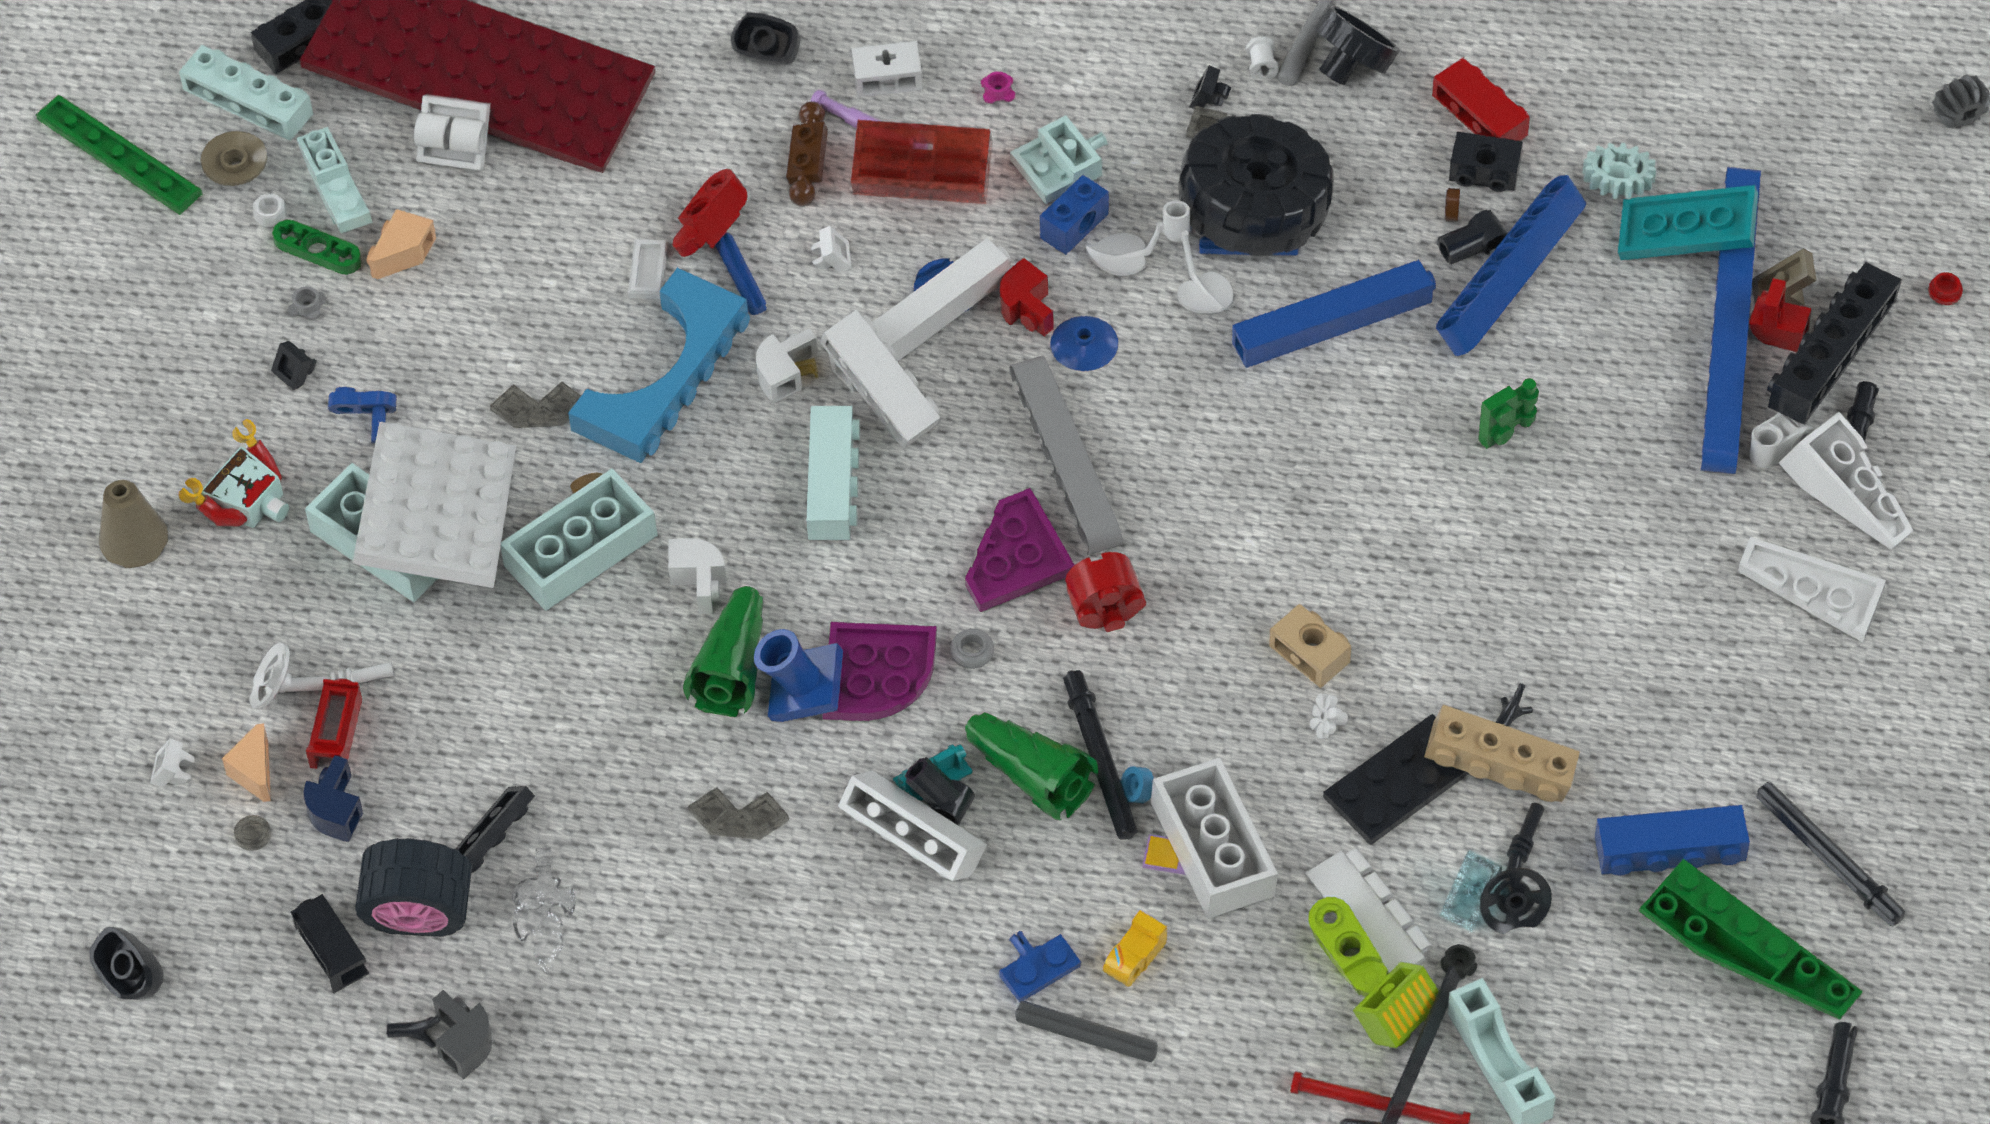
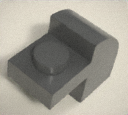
(469, 1035)

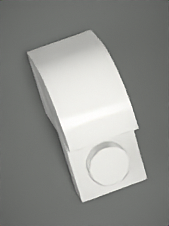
(776, 365)
(699, 564)

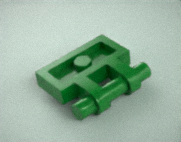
(1505, 411)

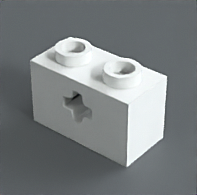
(887, 69)

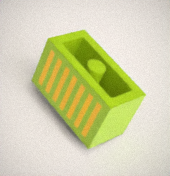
(1397, 1005)

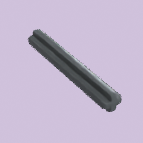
(1086, 1031)

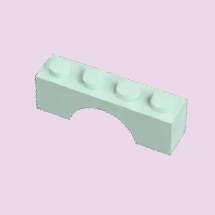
(1482, 1028)

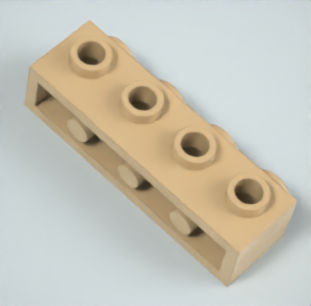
(1501, 754)

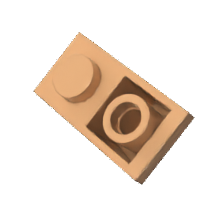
(402, 244)

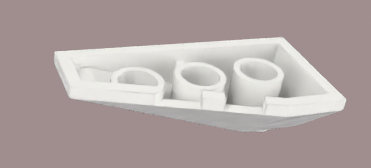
(1839, 474)

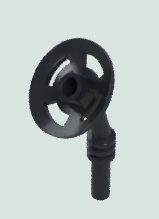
(1512, 894)

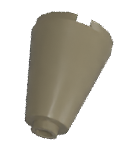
(130, 527)

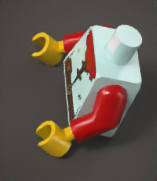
(243, 488)

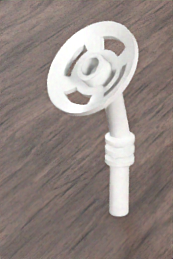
(277, 679)

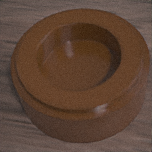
(1452, 205)

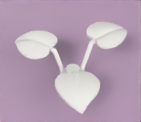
(1125, 252)

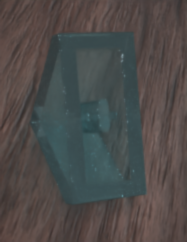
(1464, 897)

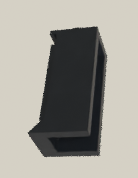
(329, 942)

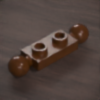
(807, 153)

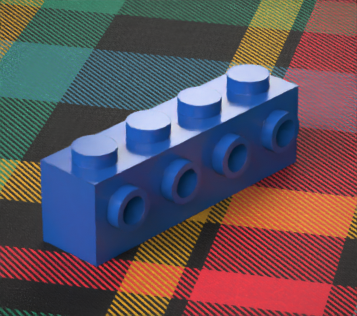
(1667, 838)

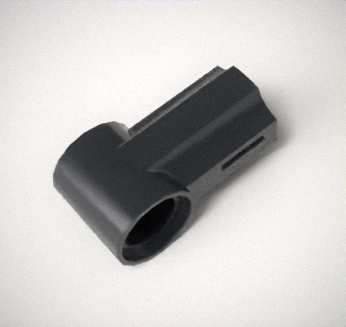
(1480, 235)
(944, 795)

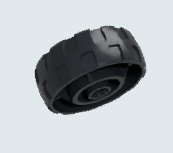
(1256, 184)

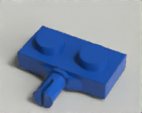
(1038, 965)

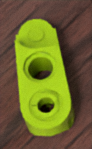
(1362, 970)

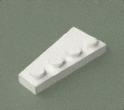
(1818, 586)

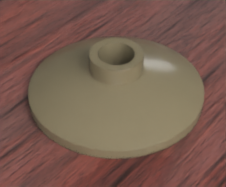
(231, 148)

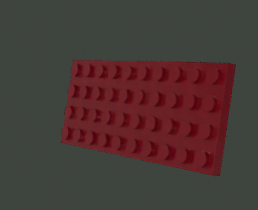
(539, 83)

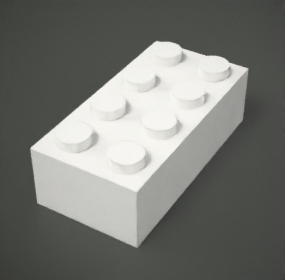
(1214, 838)

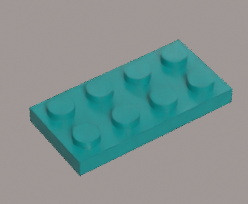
(1688, 222)

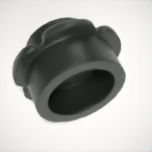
(1463, 954)

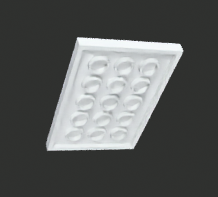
(435, 505)

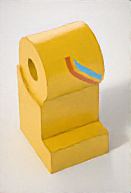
(1136, 949)

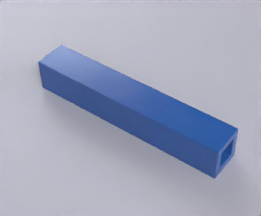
(1333, 313)

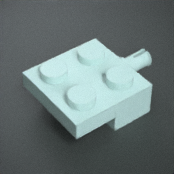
(1058, 158)

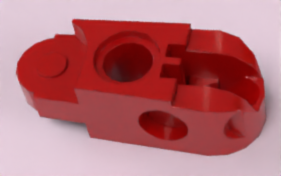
(710, 212)

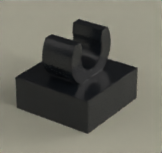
(1210, 90)
(292, 365)

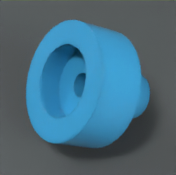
(1137, 784)

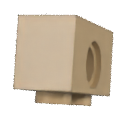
(1318, 662)

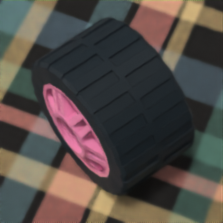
(413, 888)

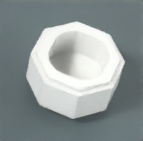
(269, 210)

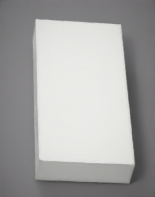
(648, 268)

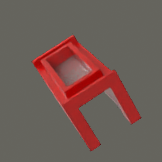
(334, 720)

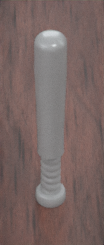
(1302, 47)

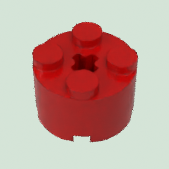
(1105, 591)

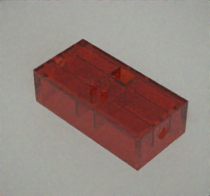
(893, 167)

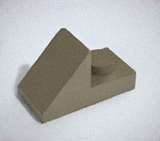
(1796, 270)

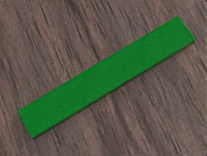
(119, 154)

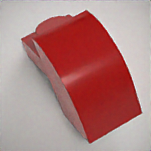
(1021, 297)
(1779, 322)

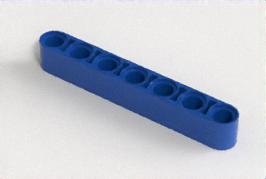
(1511, 265)

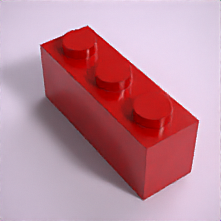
(1479, 102)

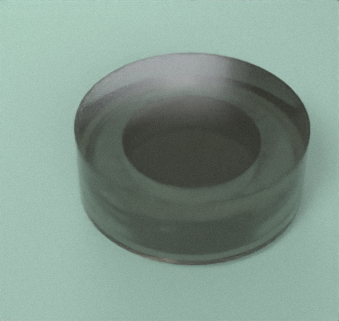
(252, 833)

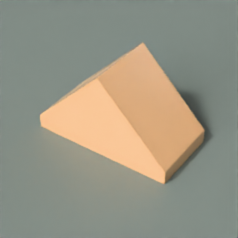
(249, 763)

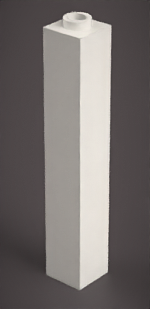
(939, 300)

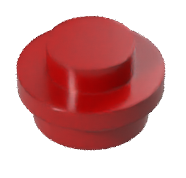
(1945, 288)

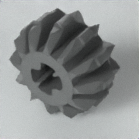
(1961, 101)

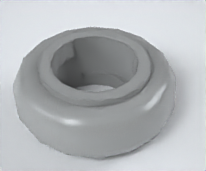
(972, 660)

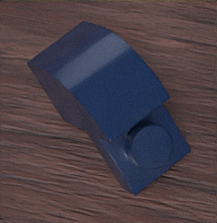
(328, 805)

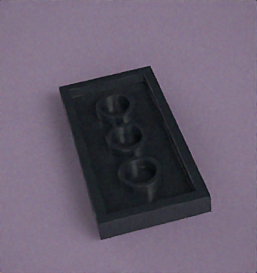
(1392, 784)

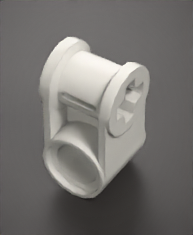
(1775, 439)

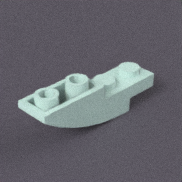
(333, 180)

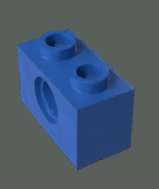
(1074, 214)

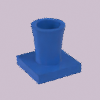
(801, 680)

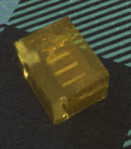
(807, 367)

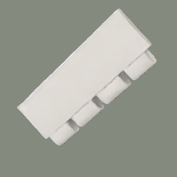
(1384, 924)

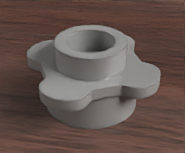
(307, 295)

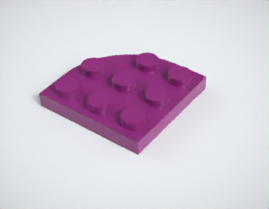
(881, 668)

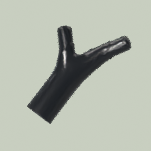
(1511, 709)
(413, 1030)

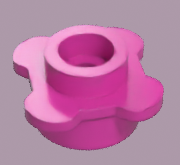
(995, 80)

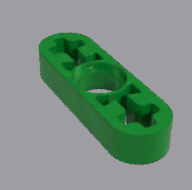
(310, 236)

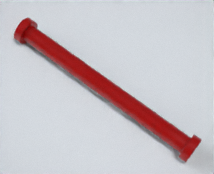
(1374, 1100)

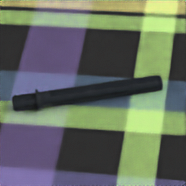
(1082, 703)
(1831, 854)

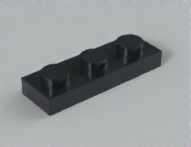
(492, 826)

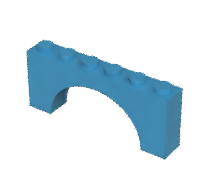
(637, 419)

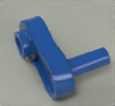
(348, 401)

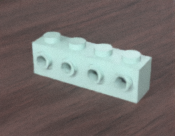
(246, 92)
(830, 473)

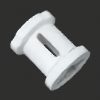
(1262, 58)

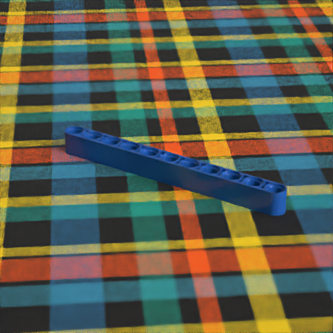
(1729, 346)

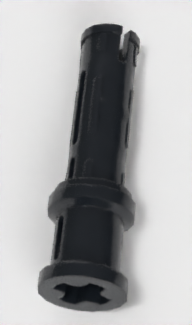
(1833, 1091)

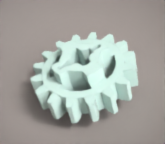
(1619, 170)

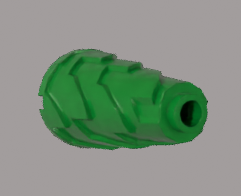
(724, 668)
(1042, 768)

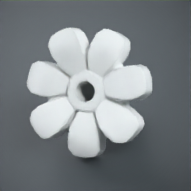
(1327, 716)

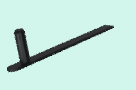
(1418, 1053)

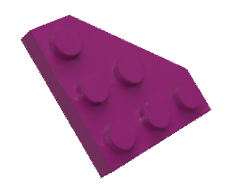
(1016, 553)

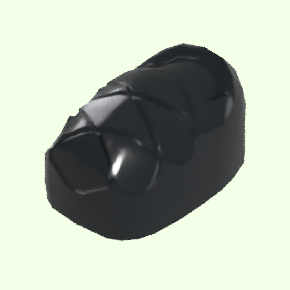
(765, 39)
(125, 964)

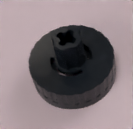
(1353, 43)

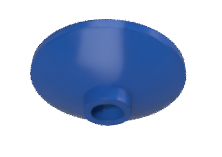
(1084, 353)

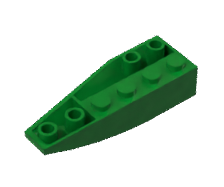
(1742, 941)

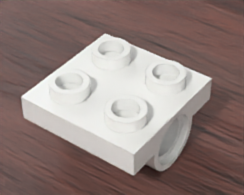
(452, 132)

